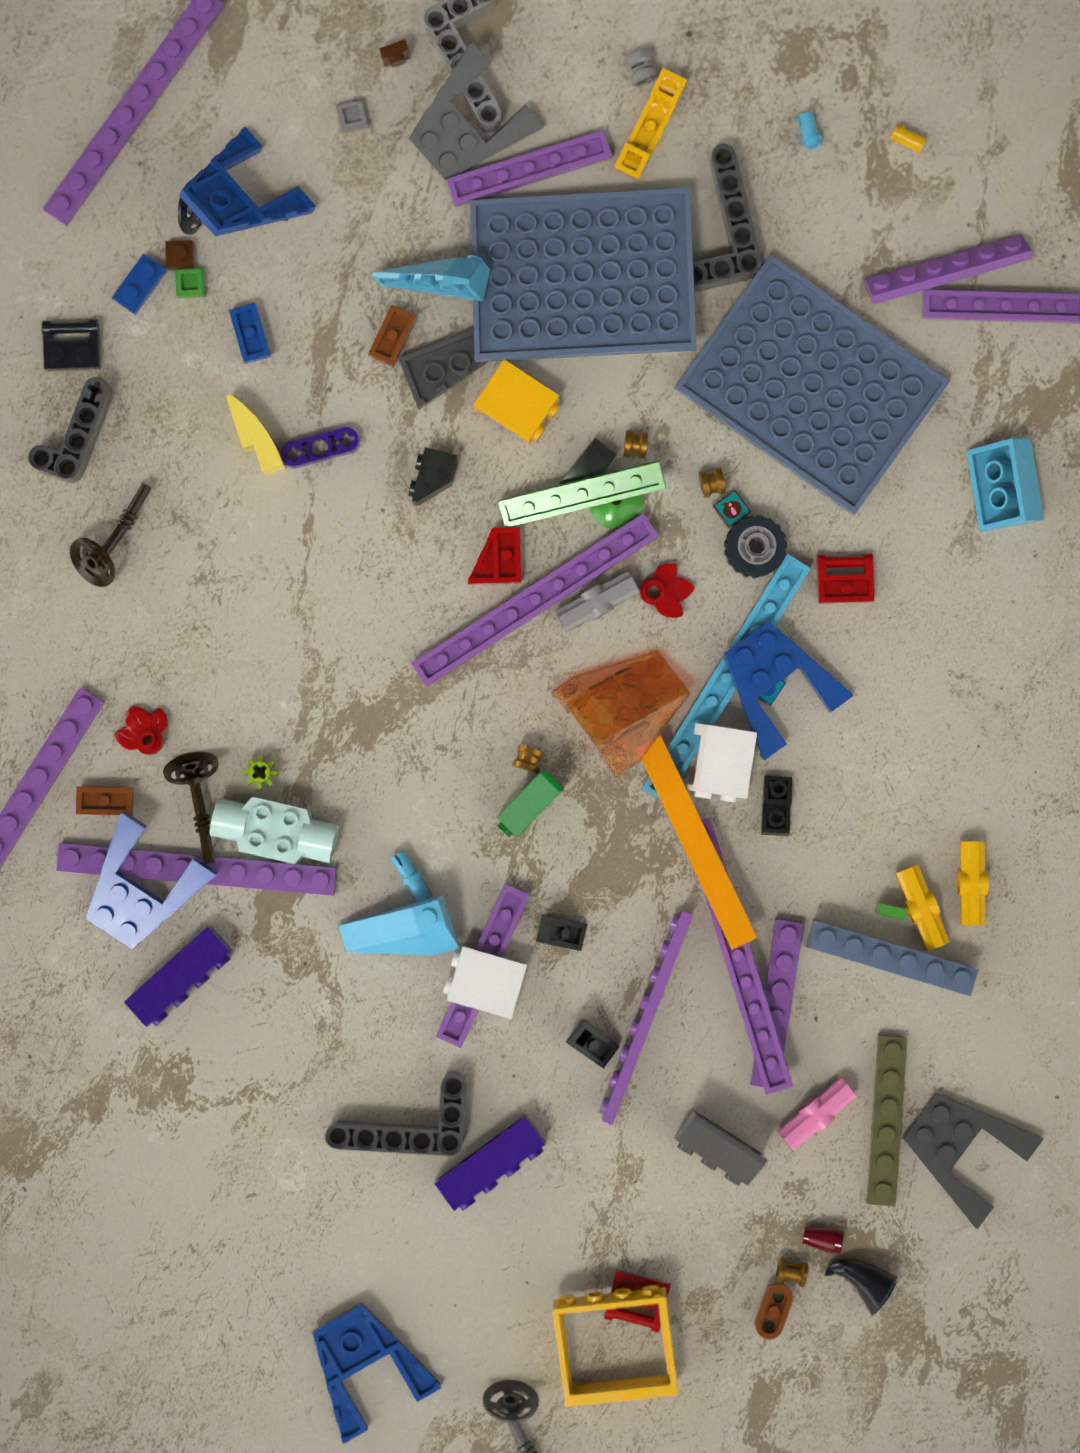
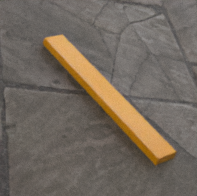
(697, 845)

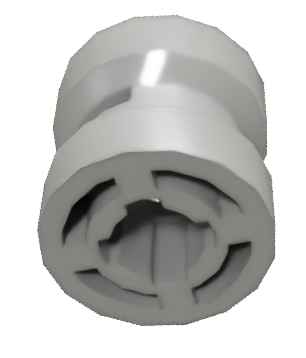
(642, 68)

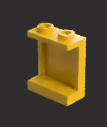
(517, 402)

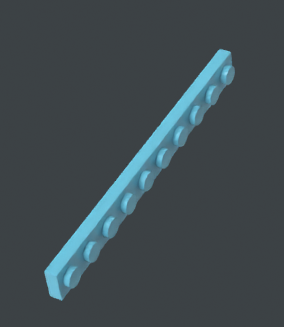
(720, 685)

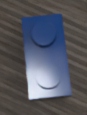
(139, 284)
(249, 333)

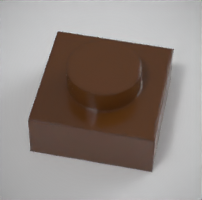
(394, 54)
(179, 255)

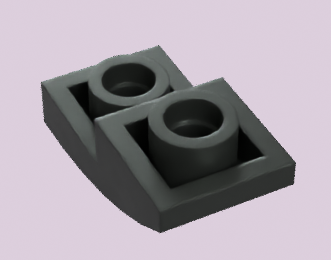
(591, 462)
(776, 806)

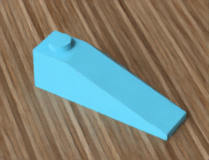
(448, 277)
(406, 930)

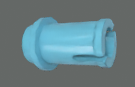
(809, 131)

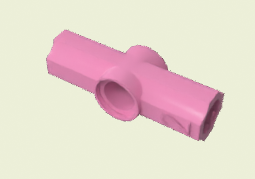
(817, 1114)

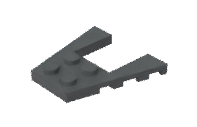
(448, 137)
(944, 1134)

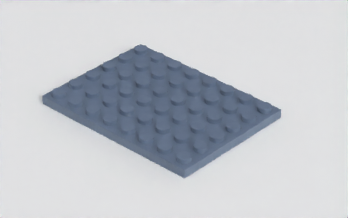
(584, 275)
(812, 384)

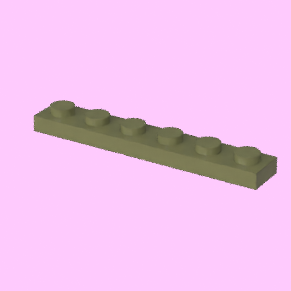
(886, 1120)

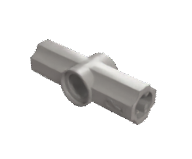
(597, 601)

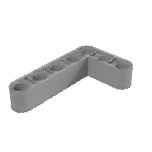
(448, 33)

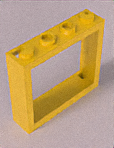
(617, 1389)

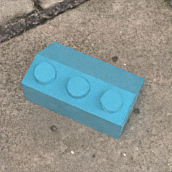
(1005, 484)

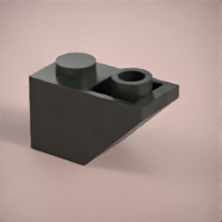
(434, 475)

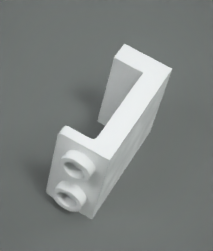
(723, 762)
(485, 982)

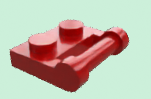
(845, 588)
(636, 1282)

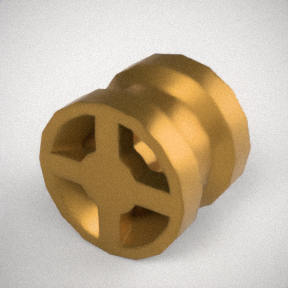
(635, 444)
(712, 482)
(528, 758)

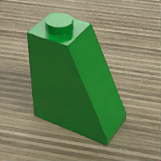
(529, 804)

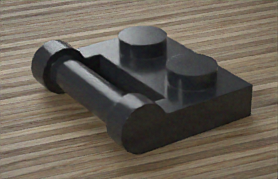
(71, 354)

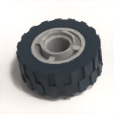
(770, 538)

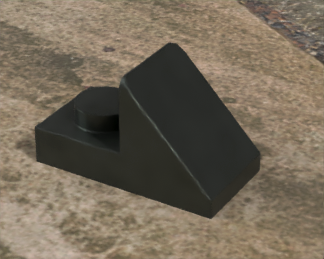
(561, 932)
(592, 1043)

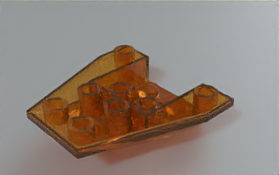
(624, 706)

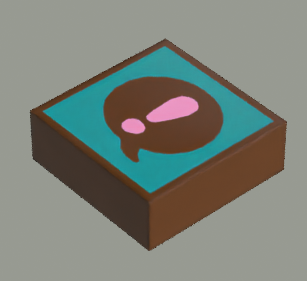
(731, 509)

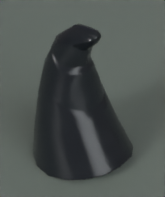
(871, 1282)

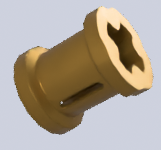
(791, 1272)

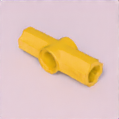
(972, 883)
(922, 907)

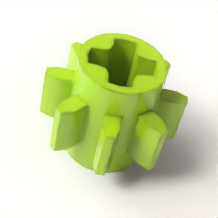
(268, 772)

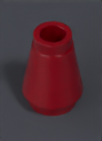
(824, 1238)

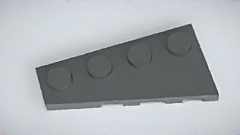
(439, 367)

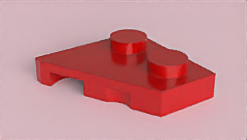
(499, 559)

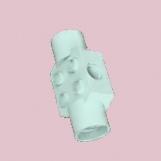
(274, 830)

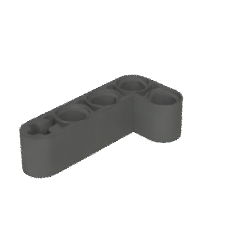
(76, 429)

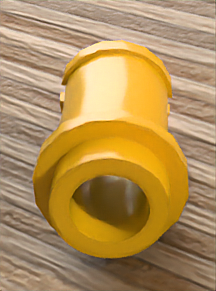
(907, 138)

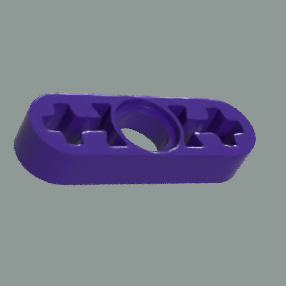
(338, 436)

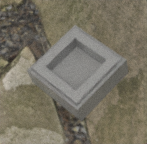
(352, 116)

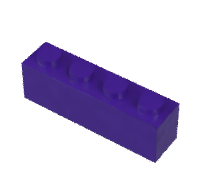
(178, 976)
(489, 1163)

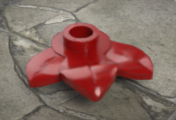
(670, 591)
(140, 727)

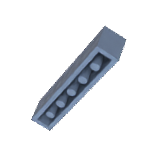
(892, 958)

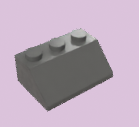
(719, 1149)

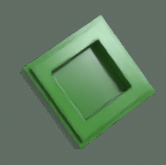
(190, 283)
(891, 911)

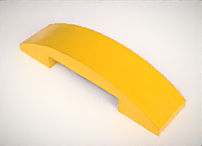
(651, 124)

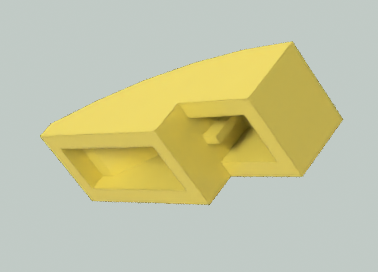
(255, 437)

